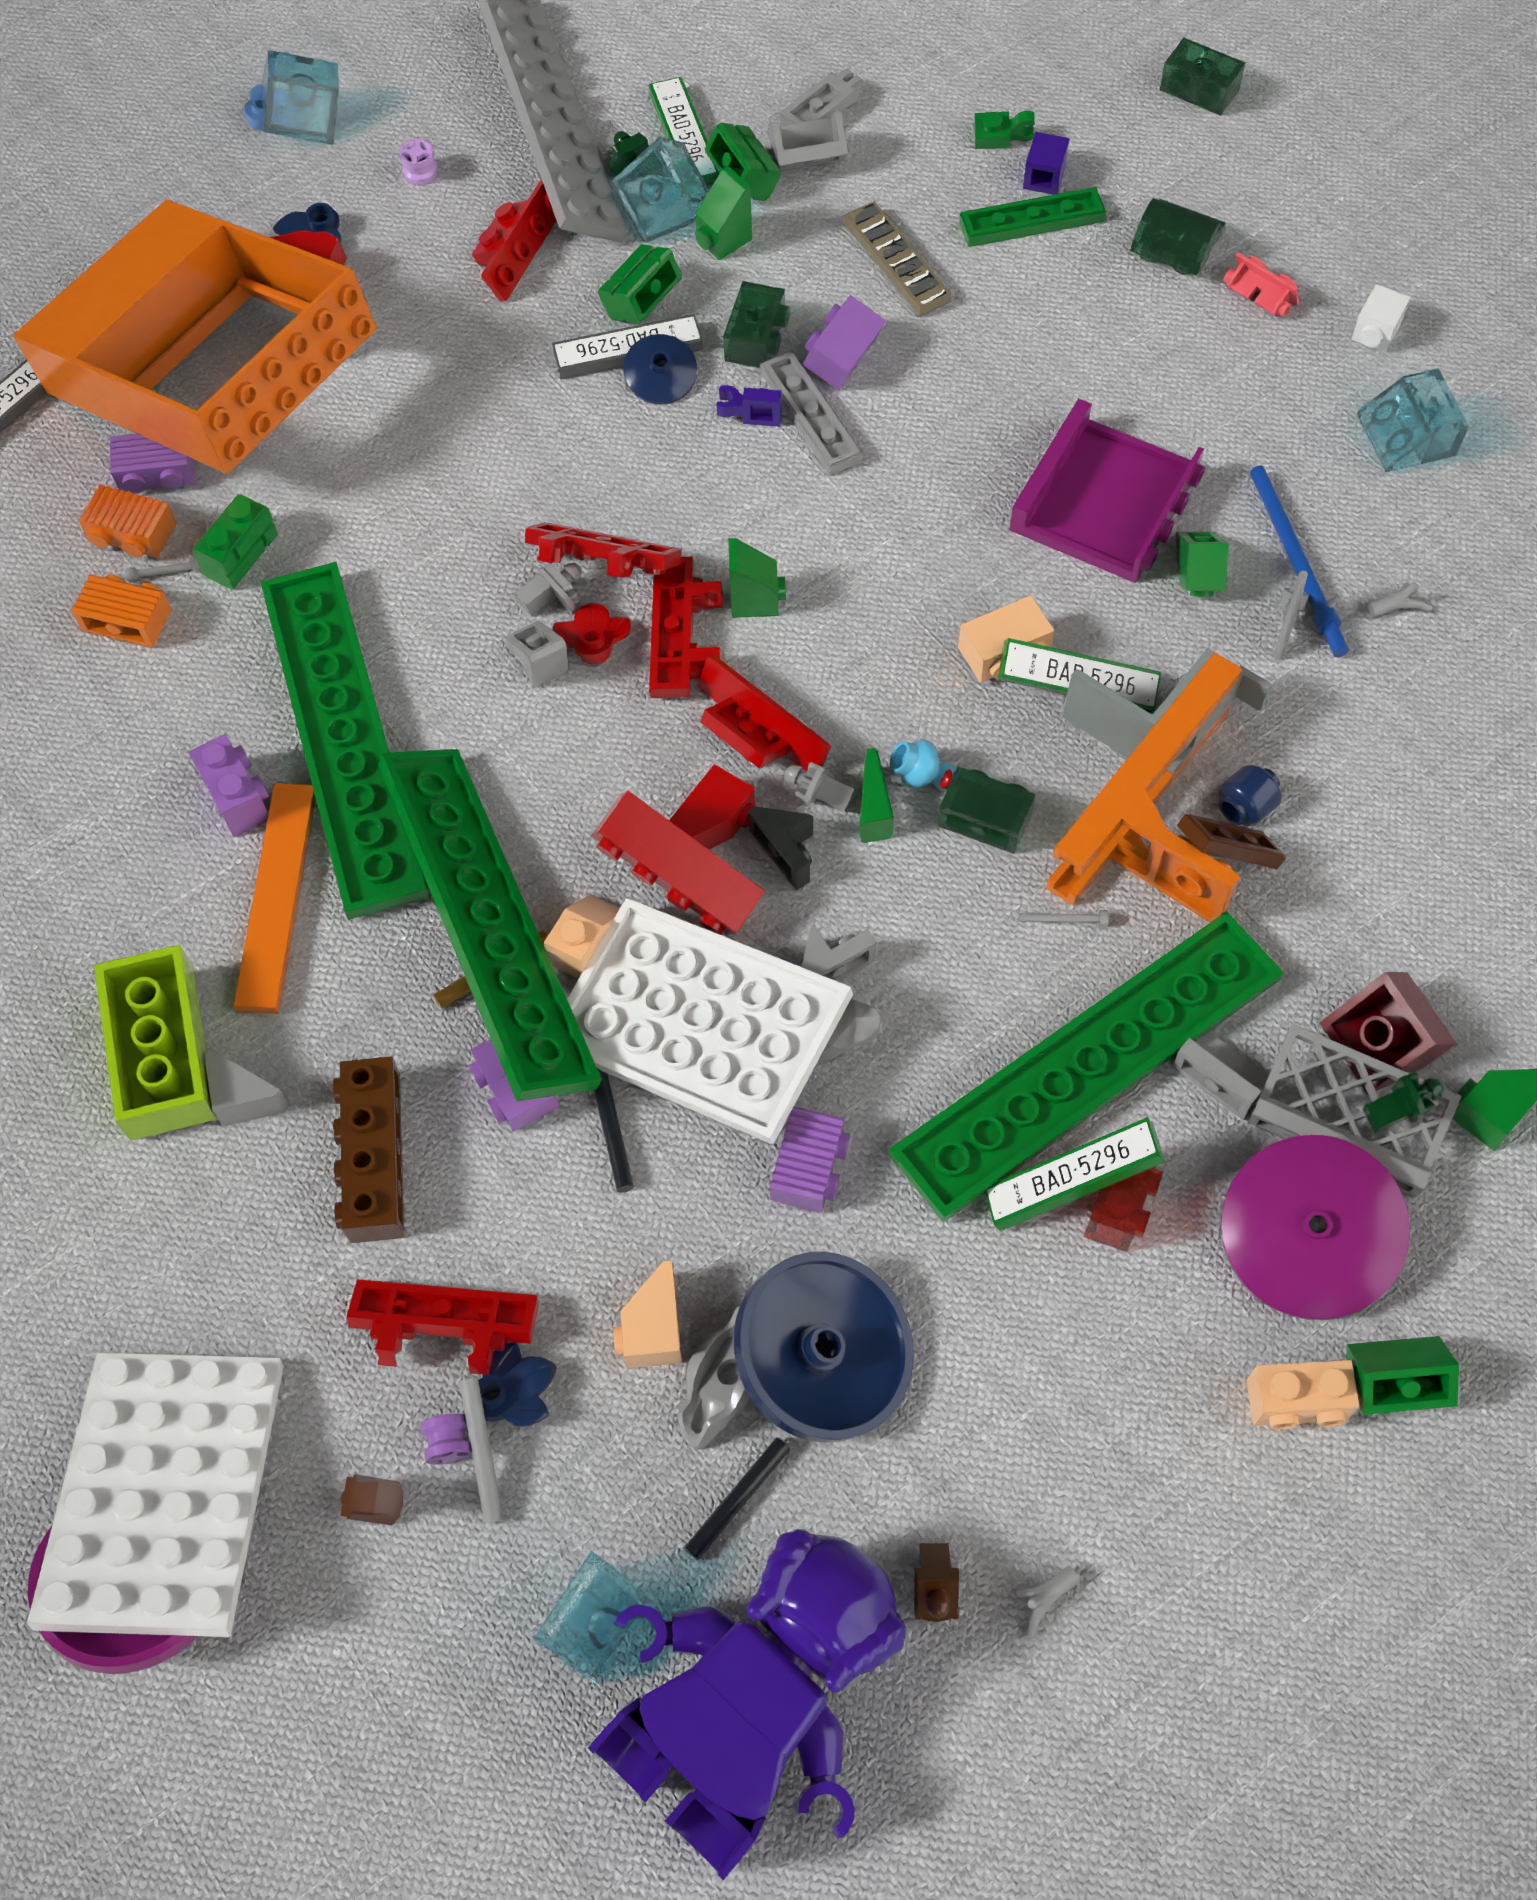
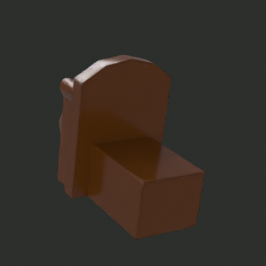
(371, 1500)
(935, 1584)

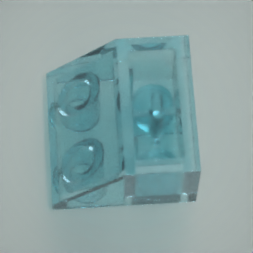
(1414, 421)

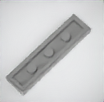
(812, 413)

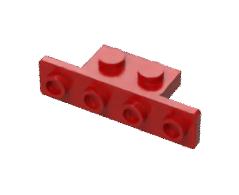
(514, 241)
(754, 721)

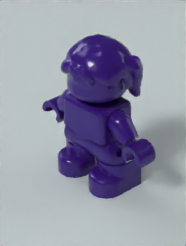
(751, 1693)

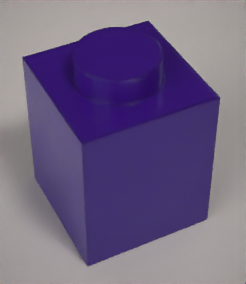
(1046, 163)

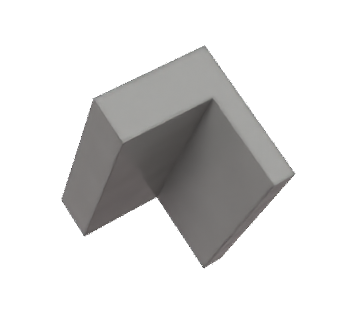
(1221, 1073)

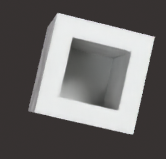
(1380, 318)

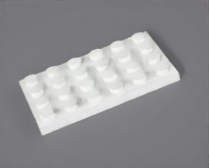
(704, 1018)
(159, 1496)

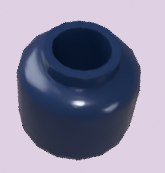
(1249, 795)

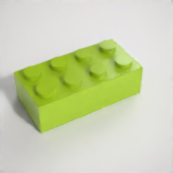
(154, 1042)

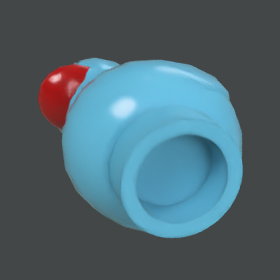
(919, 765)

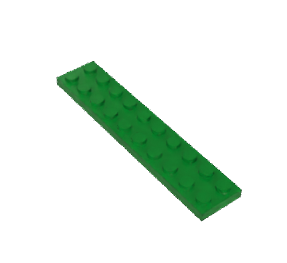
(342, 740)
(489, 925)
(1083, 1066)

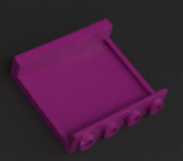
(1104, 495)

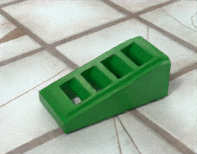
(876, 809)

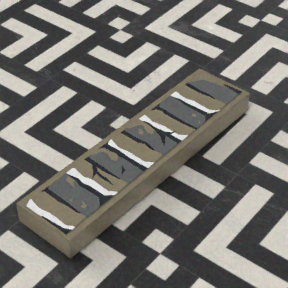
(897, 258)

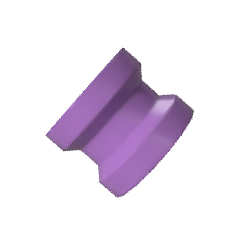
(446, 1439)

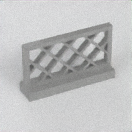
(1289, 1122)

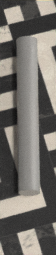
(481, 1450)

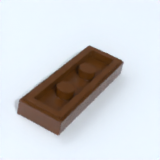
(1231, 841)

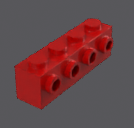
(677, 864)

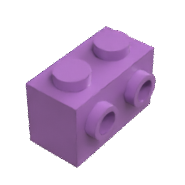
(843, 342)
(229, 784)

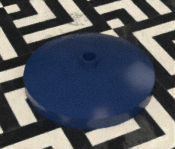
(859, 1338)

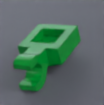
(997, 130)

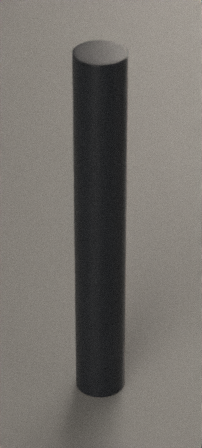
(613, 1135)
(736, 1499)

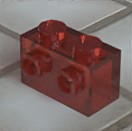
(1120, 1211)

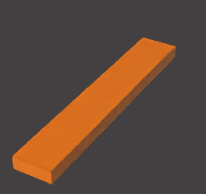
(275, 900)

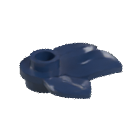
(316, 219)
(519, 1385)

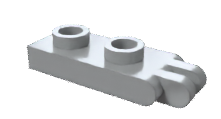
(828, 96)

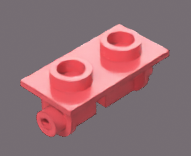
(1253, 276)

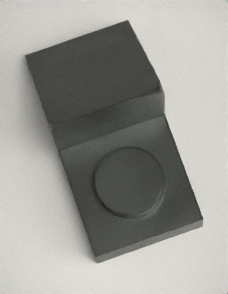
(782, 839)

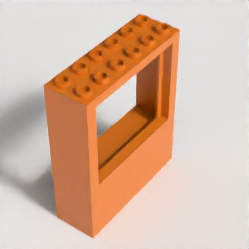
(161, 298)

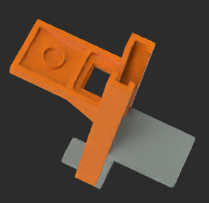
(1156, 753)

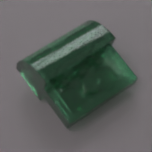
(1176, 236)

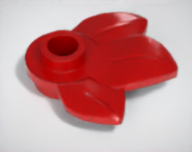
(593, 632)

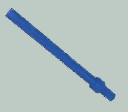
(1325, 617)

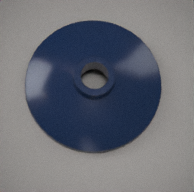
(662, 383)

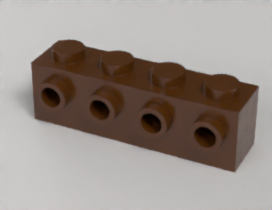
(370, 1150)

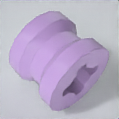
(418, 161)

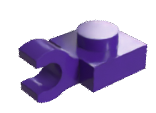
(755, 405)

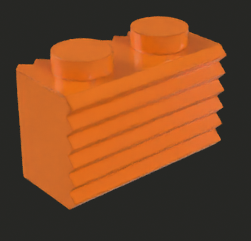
(127, 522)
(122, 610)

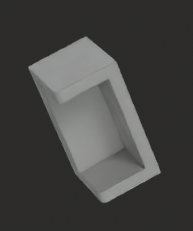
(808, 143)

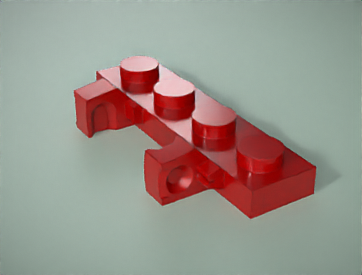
(621, 552)
(672, 653)
(476, 1316)

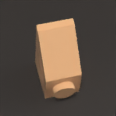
(579, 934)
(651, 1323)

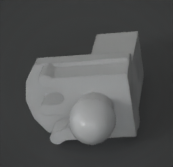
(548, 586)
(817, 785)

